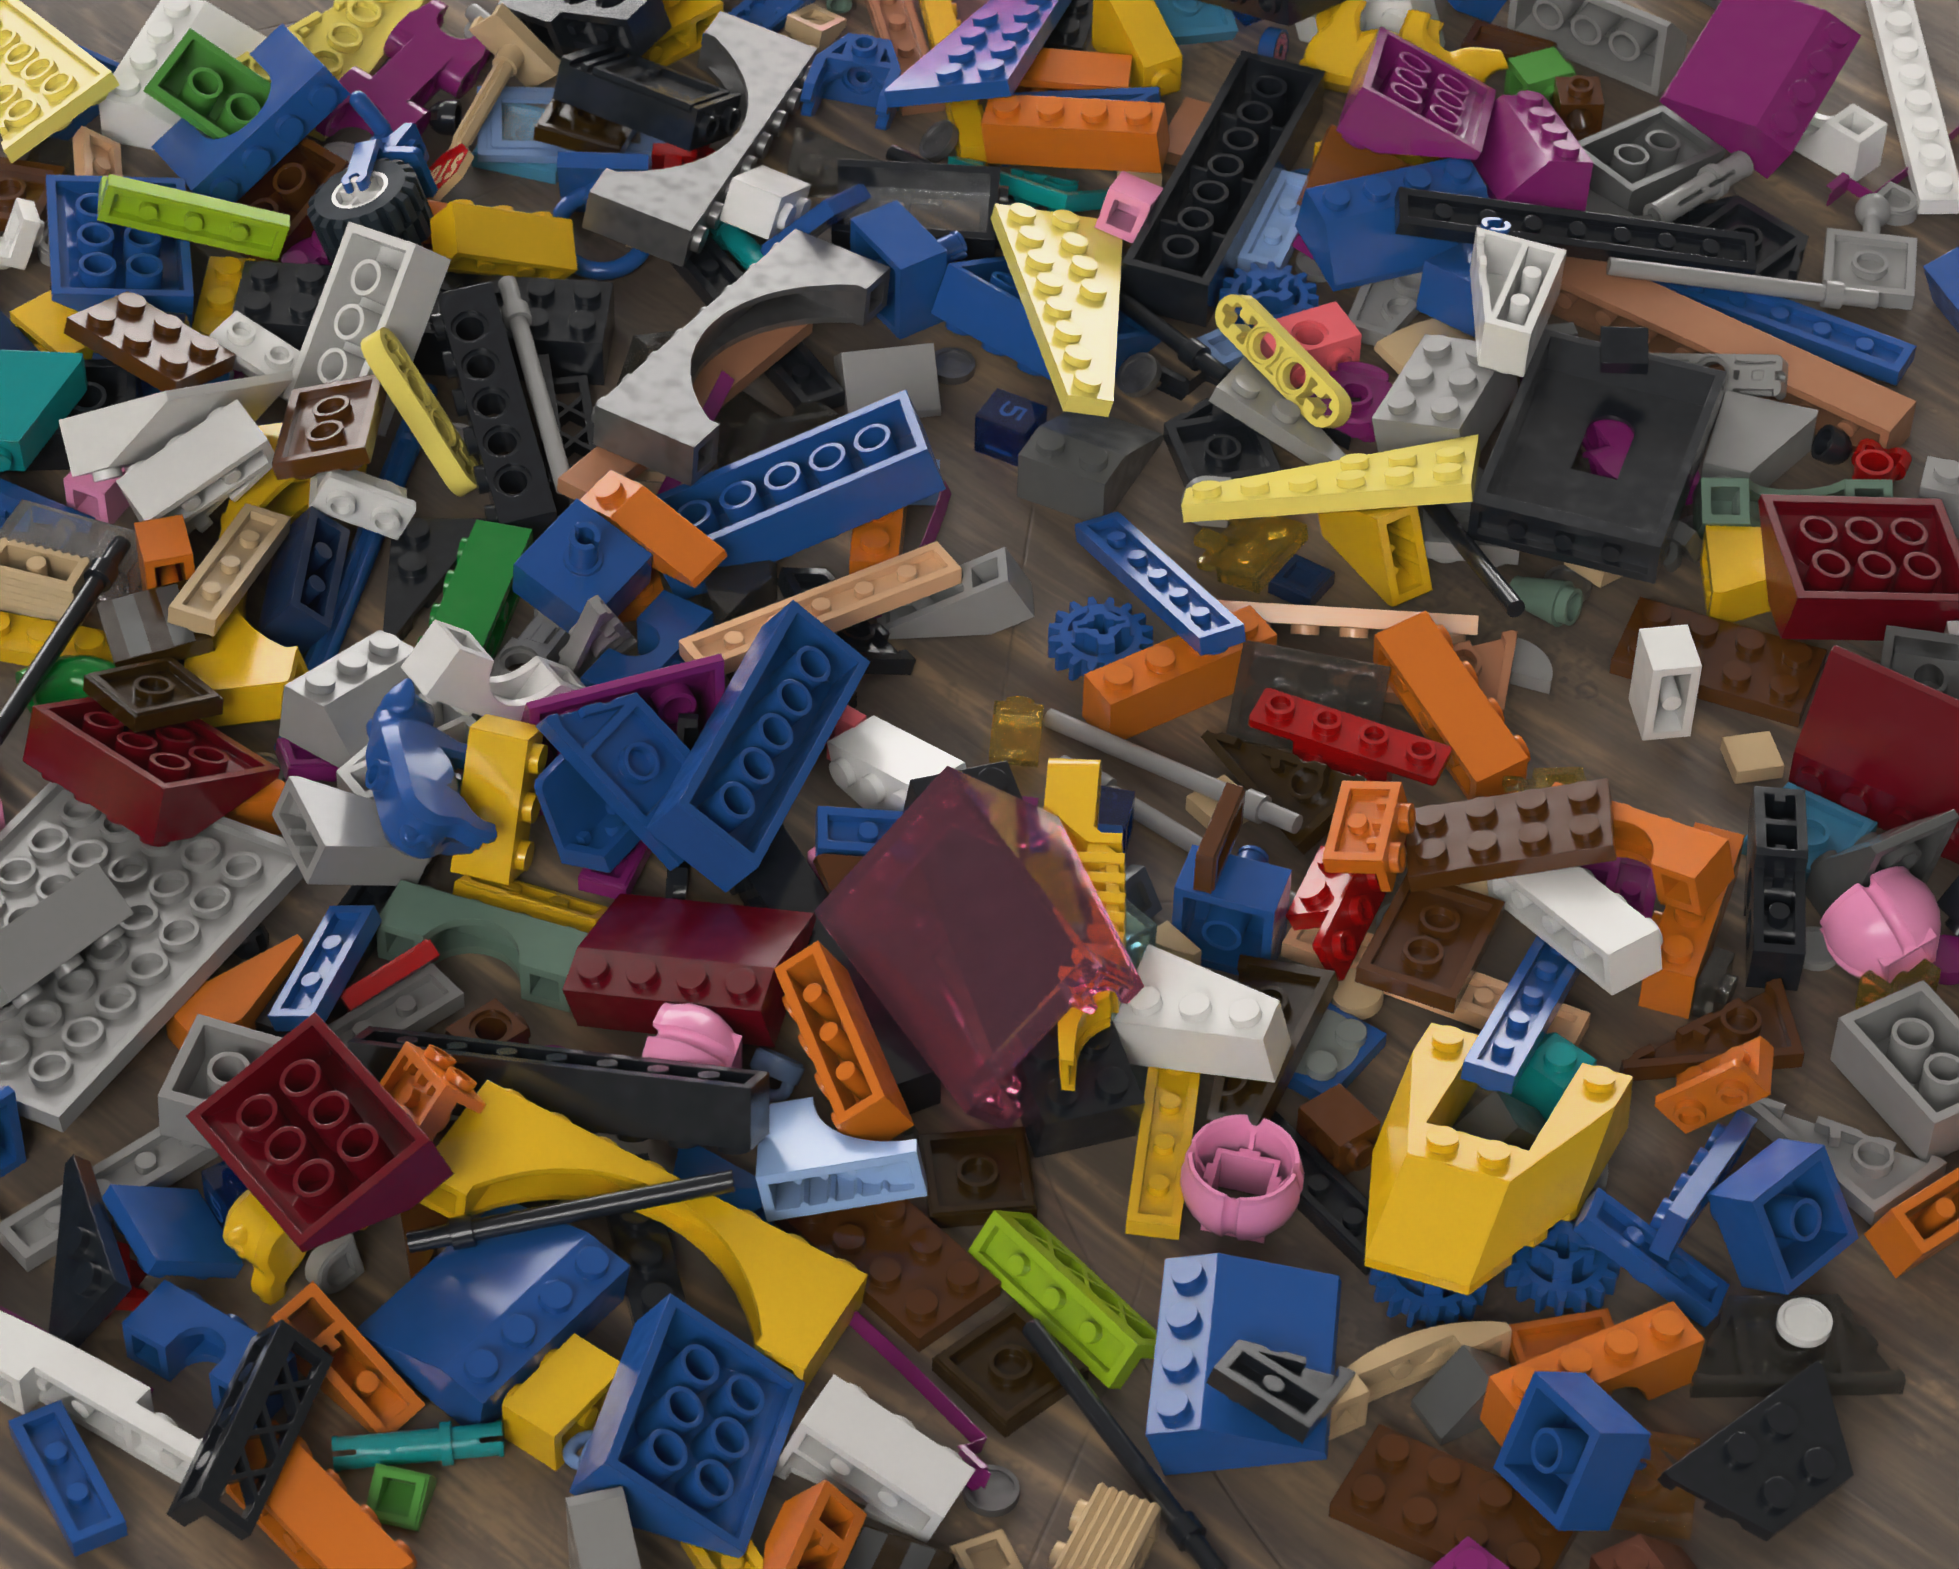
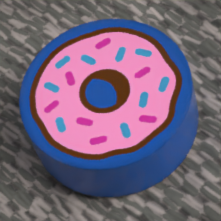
(1274, 43)

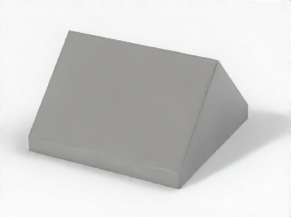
(886, 371)

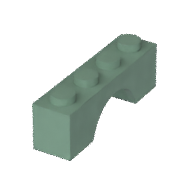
(1736, 499)
(457, 925)

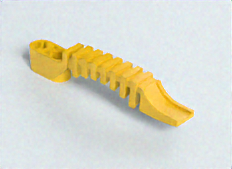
(1074, 797)

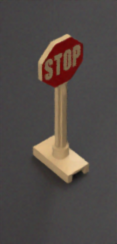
(517, 55)

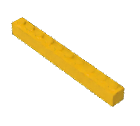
(939, 22)

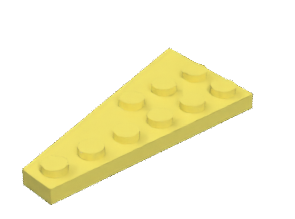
(346, 36)
(42, 79)
(1388, 479)

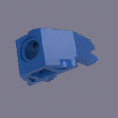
(841, 69)

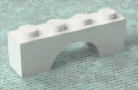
(1845, 142)
(456, 670)

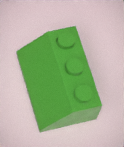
(208, 87)

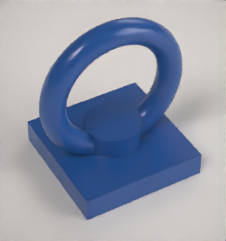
(576, 177)

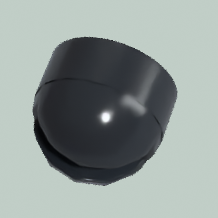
(448, 116)
(1831, 445)
(254, 944)

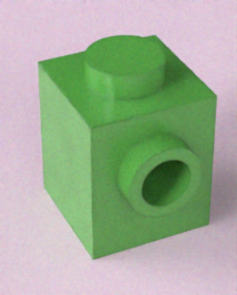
(1536, 72)

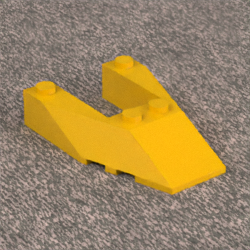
(1462, 1204)

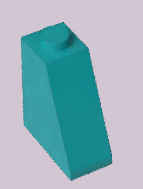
(34, 396)

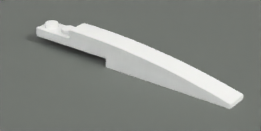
(94, 1394)

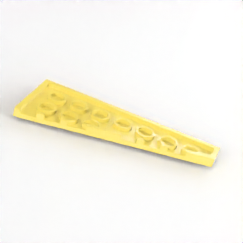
(1071, 297)

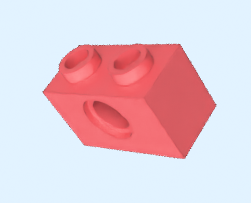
(1323, 333)

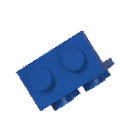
(580, 821)

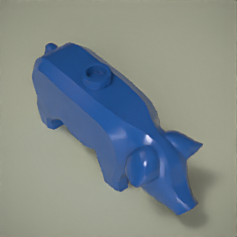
(416, 780)

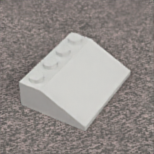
(131, 114)
(139, 428)

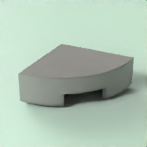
(1531, 667)

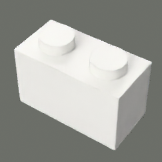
(765, 201)
(1665, 682)

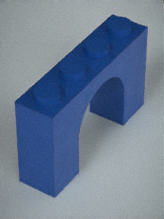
(298, 100)

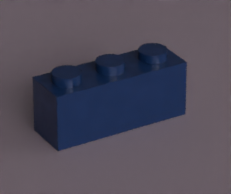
(304, 581)

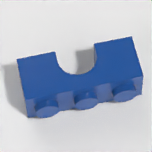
(658, 639)
(181, 1329)

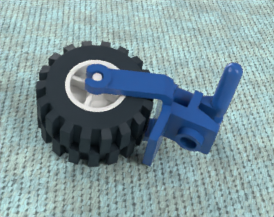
(379, 188)

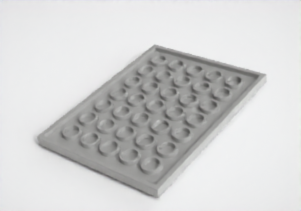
(188, 917)

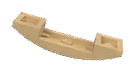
(1409, 1361)

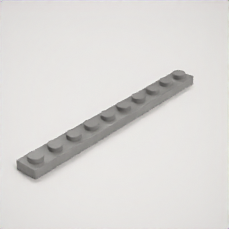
(163, 1160)

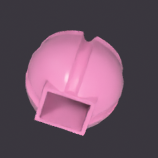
(1883, 925)
(693, 1036)
(1243, 1159)

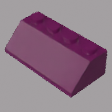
(1533, 155)

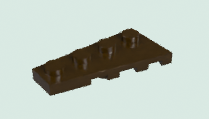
(1304, 999)

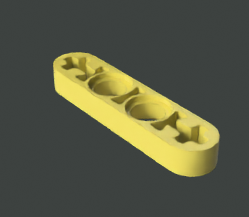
(1280, 364)
(420, 410)

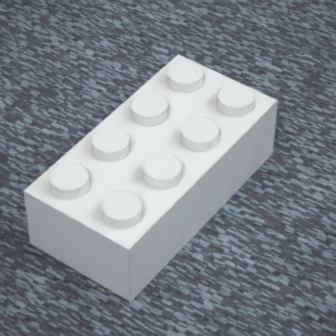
(370, 287)

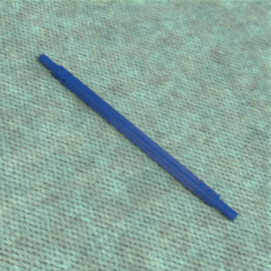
(364, 551)

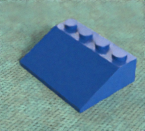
(104, 259)
(983, 303)
(493, 1312)
(1202, 1313)
(690, 1430)

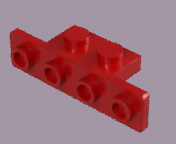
(1348, 741)
(1341, 908)

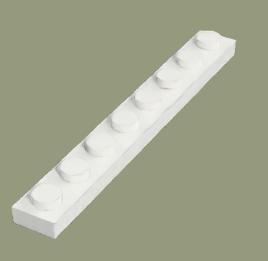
(1915, 105)

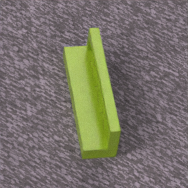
(192, 217)
(1064, 1295)

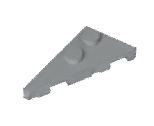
(1262, 407)
(592, 635)
(1866, 1166)

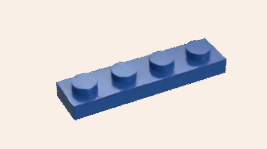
(1706, 1171)

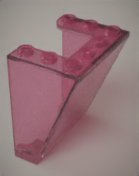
(977, 935)

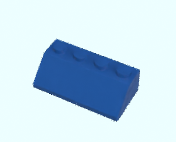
(1353, 222)

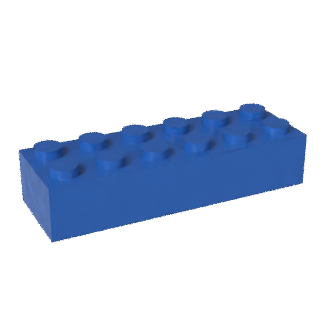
(812, 485)
(758, 747)

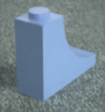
(817, 1170)

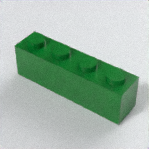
(480, 588)

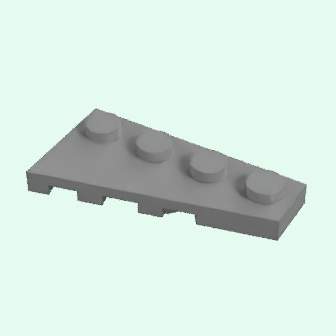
(1385, 307)

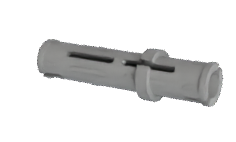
(1710, 183)

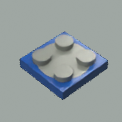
(1336, 1053)

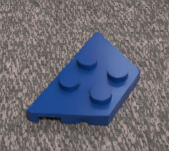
(624, 757)

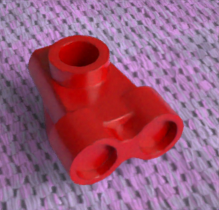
(1876, 462)

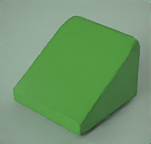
(400, 1496)

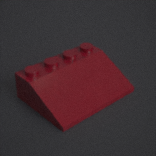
(1858, 565)
(1880, 745)
(153, 781)
(682, 953)
(319, 1138)

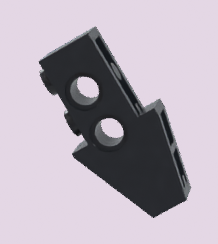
(587, 23)
(1776, 887)

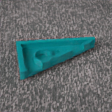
(1042, 189)

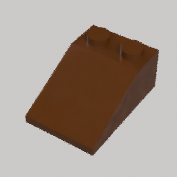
(291, 186)

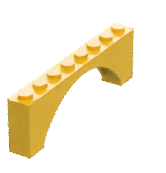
(246, 664)
(522, 1153)

